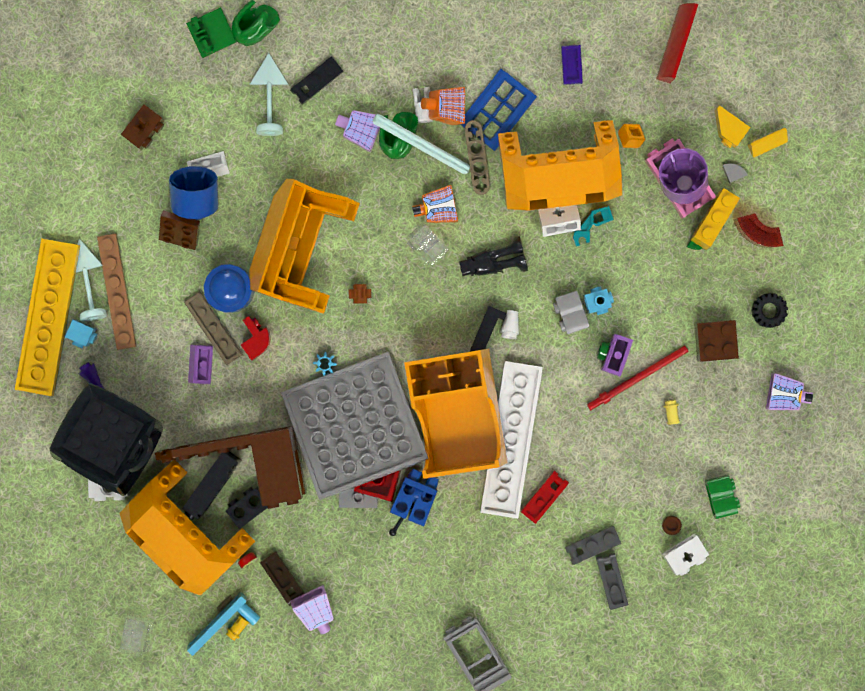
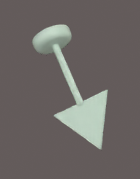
(269, 75)
(88, 261)

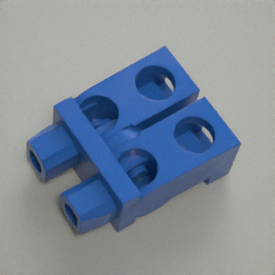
(416, 492)

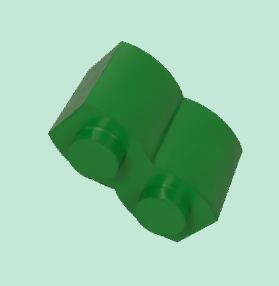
(722, 496)

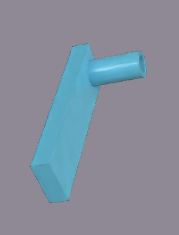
(238, 605)

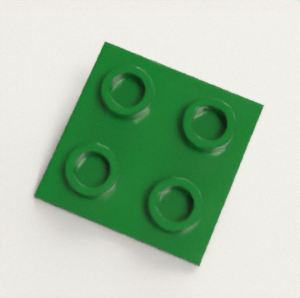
(211, 32)

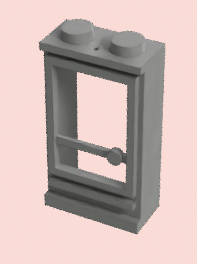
(493, 676)

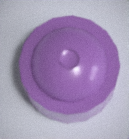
(683, 176)

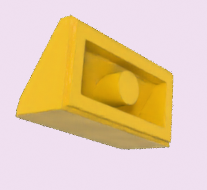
(768, 142)

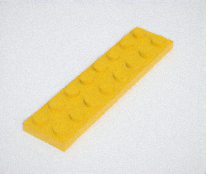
(47, 317)

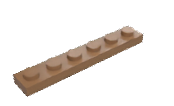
(116, 291)

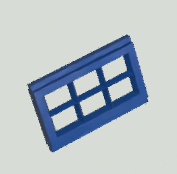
(484, 98)

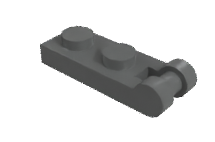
(593, 544)
(612, 582)

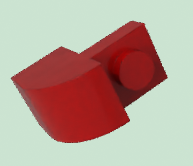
(259, 342)

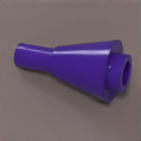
(90, 374)

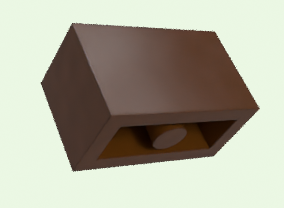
(143, 127)

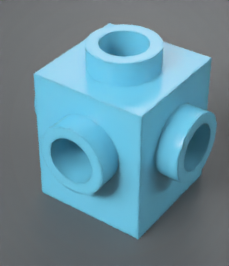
(591, 300)

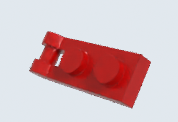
(544, 497)

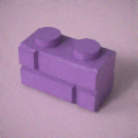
(617, 355)

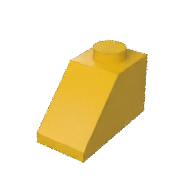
(729, 127)

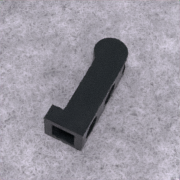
(486, 328)

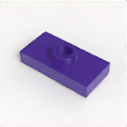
(571, 64)

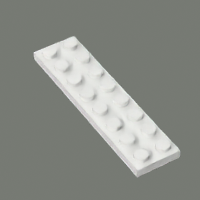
(517, 414)

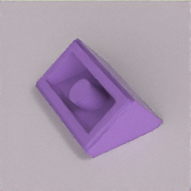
(200, 364)

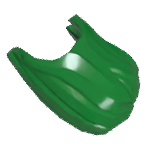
(254, 24)
(392, 145)

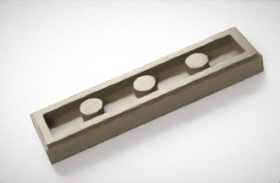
(213, 328)

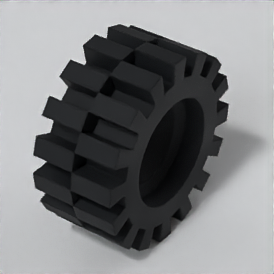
(758, 310)

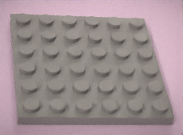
(354, 426)

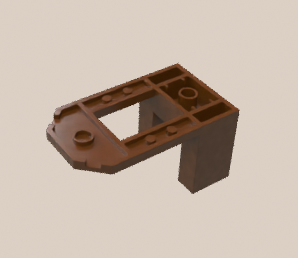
(274, 457)

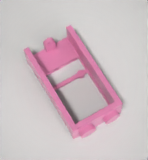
(654, 156)

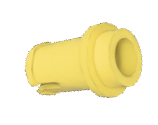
(672, 412)

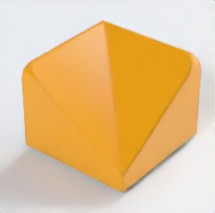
(631, 136)

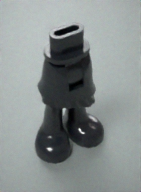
(487, 263)

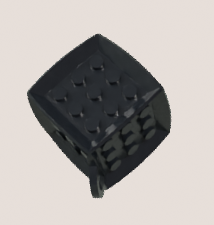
(106, 439)

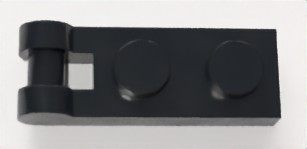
(317, 80)

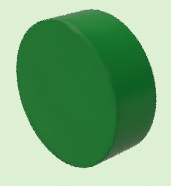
(603, 350)

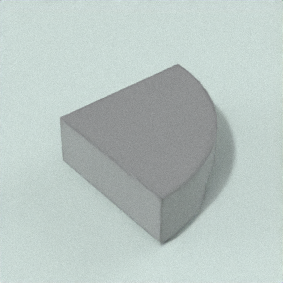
(734, 172)

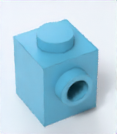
(81, 334)

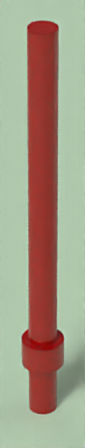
(605, 397)

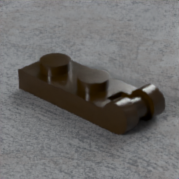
(281, 577)

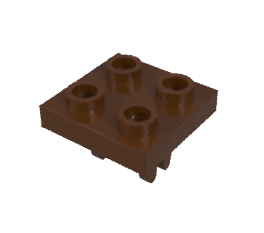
(179, 230)

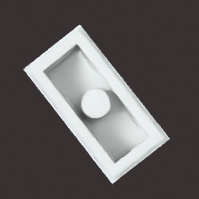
(215, 162)

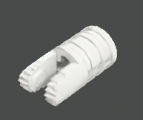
(422, 114)

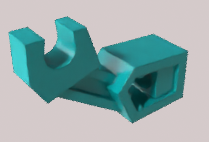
(588, 223)

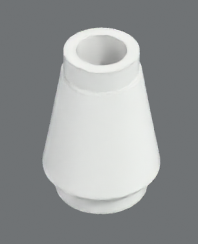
(510, 326)

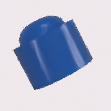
(193, 192)
(228, 288)

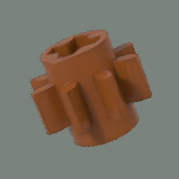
(359, 293)

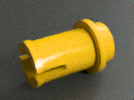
(237, 628)

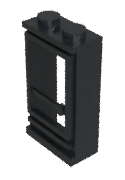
(211, 485)

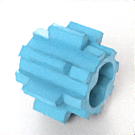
(330, 363)

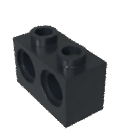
(251, 510)

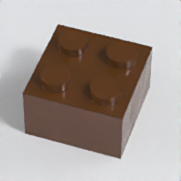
(716, 341)

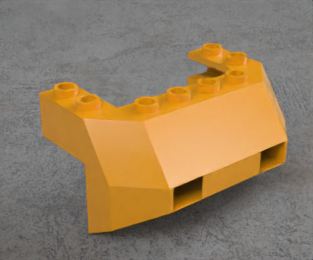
(561, 176)
(290, 240)
(174, 539)

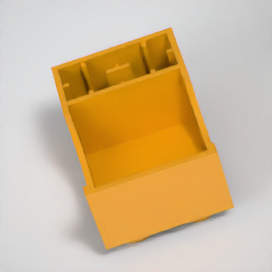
(457, 412)

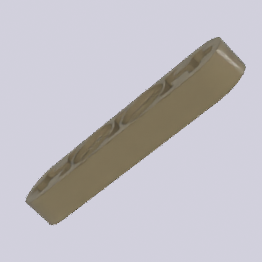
(480, 157)

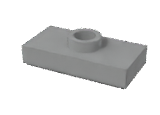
(353, 499)

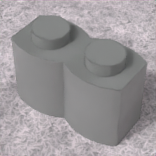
(571, 313)

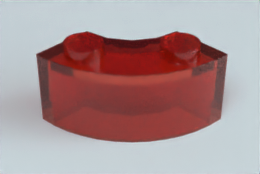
(757, 232)

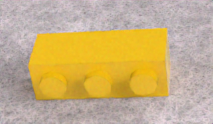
(715, 219)

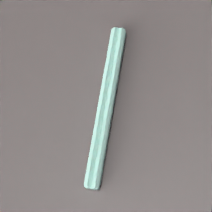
(421, 144)

